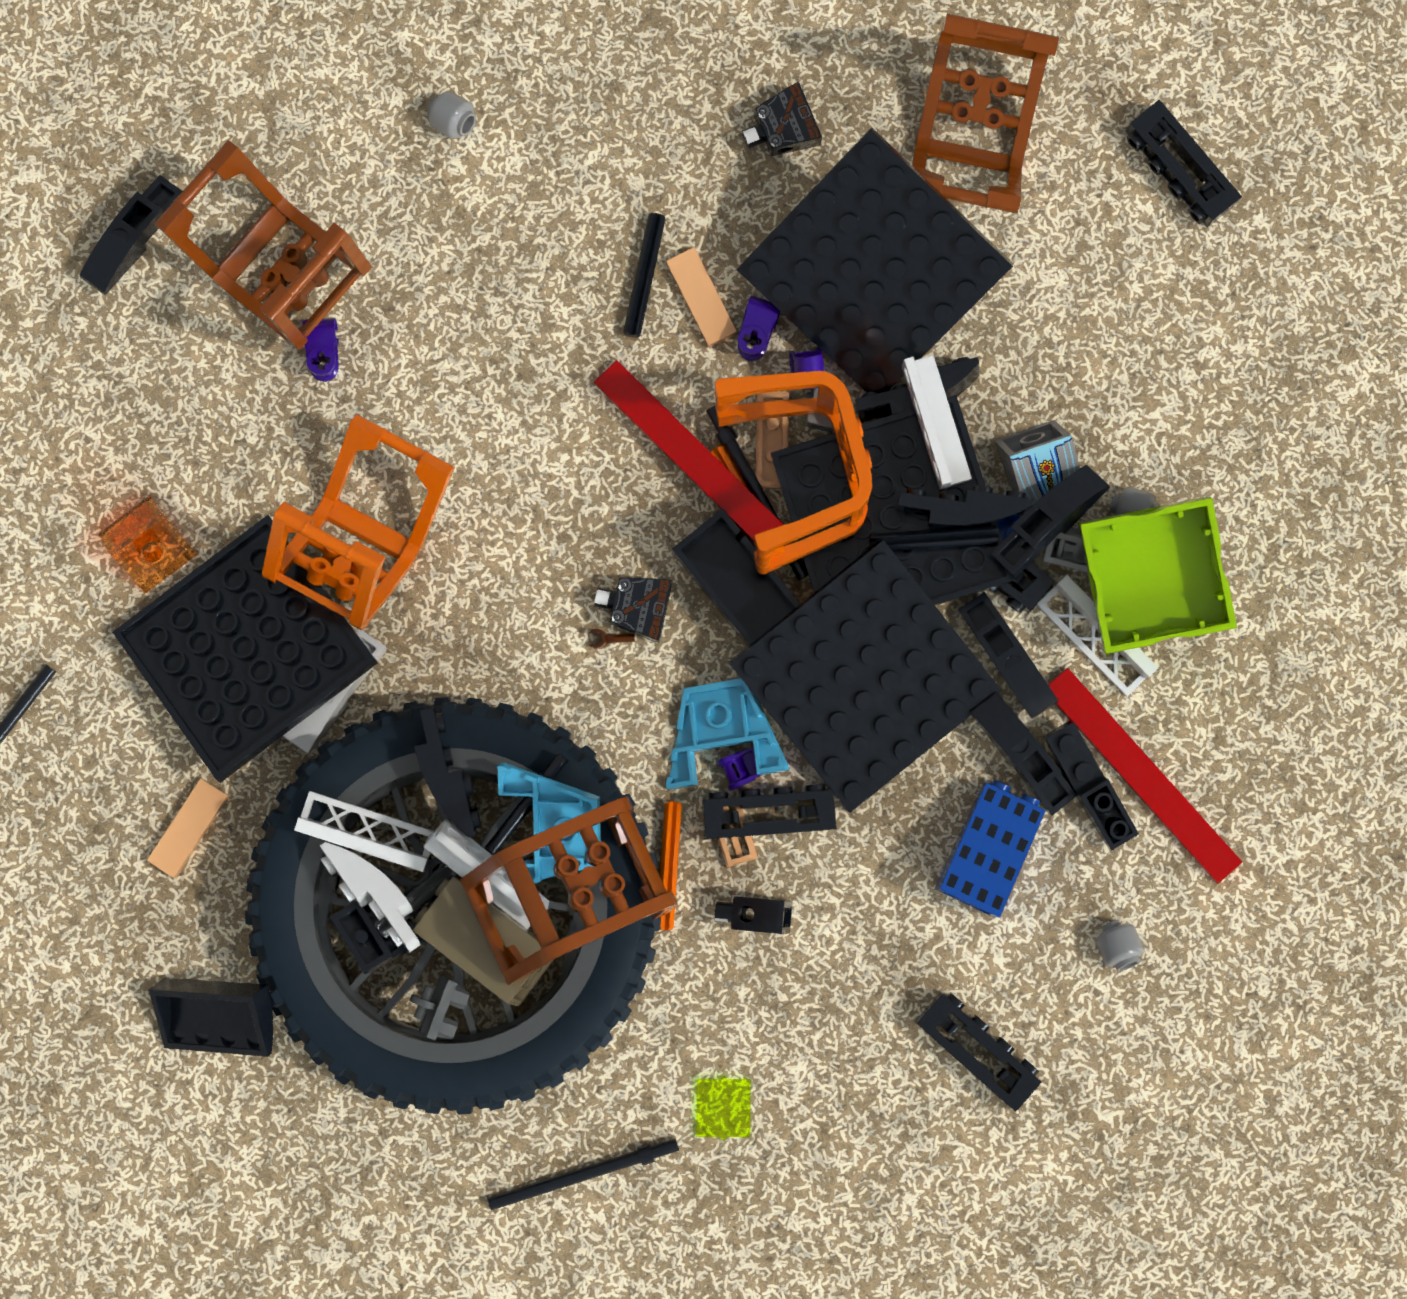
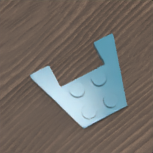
(721, 717)
(551, 806)

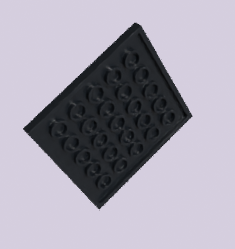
(874, 264)
(816, 479)
(241, 653)
(864, 675)

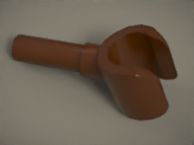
(611, 638)

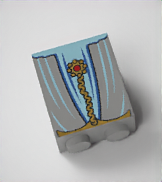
(1037, 458)

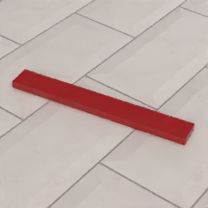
(686, 451)
(1144, 777)

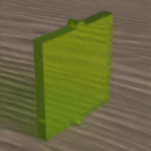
(723, 1108)

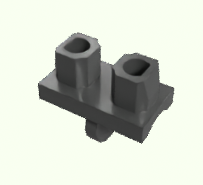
(436, 1006)

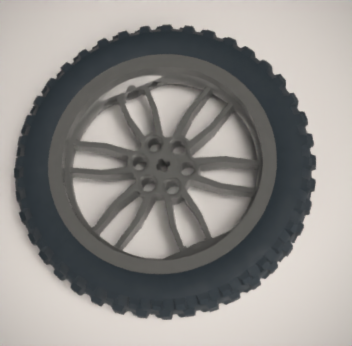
(324, 1007)

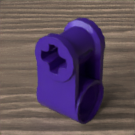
(758, 323)
(323, 344)
(806, 361)
(745, 766)

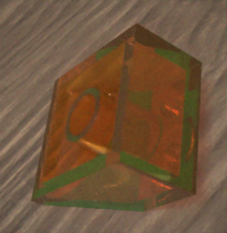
(147, 544)

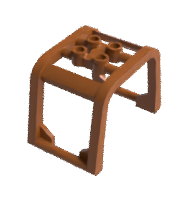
(998, 39)
(329, 245)
(619, 818)

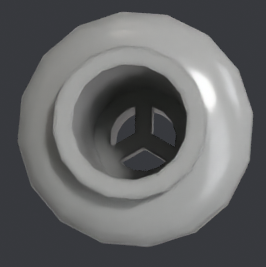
(451, 115)
(1132, 500)
(1120, 946)

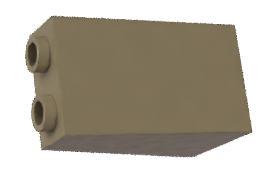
(456, 933)

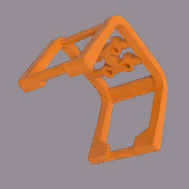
(834, 404)
(341, 557)

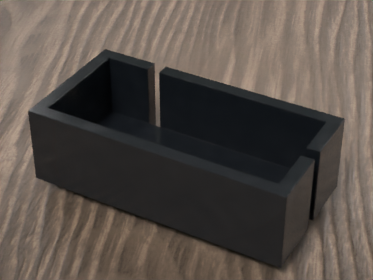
(730, 577)

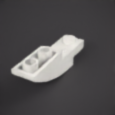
(315, 726)
(367, 883)

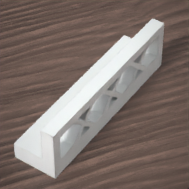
(936, 421)
(1085, 606)
(362, 843)
(464, 855)

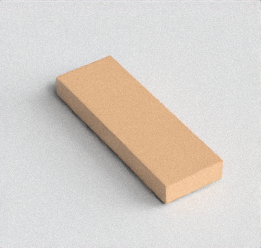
(701, 297)
(771, 436)
(188, 828)

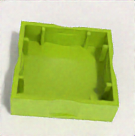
(1157, 574)

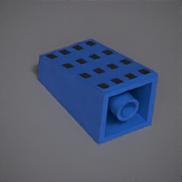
(991, 848)

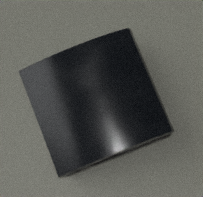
(364, 940)

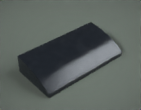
(214, 1016)

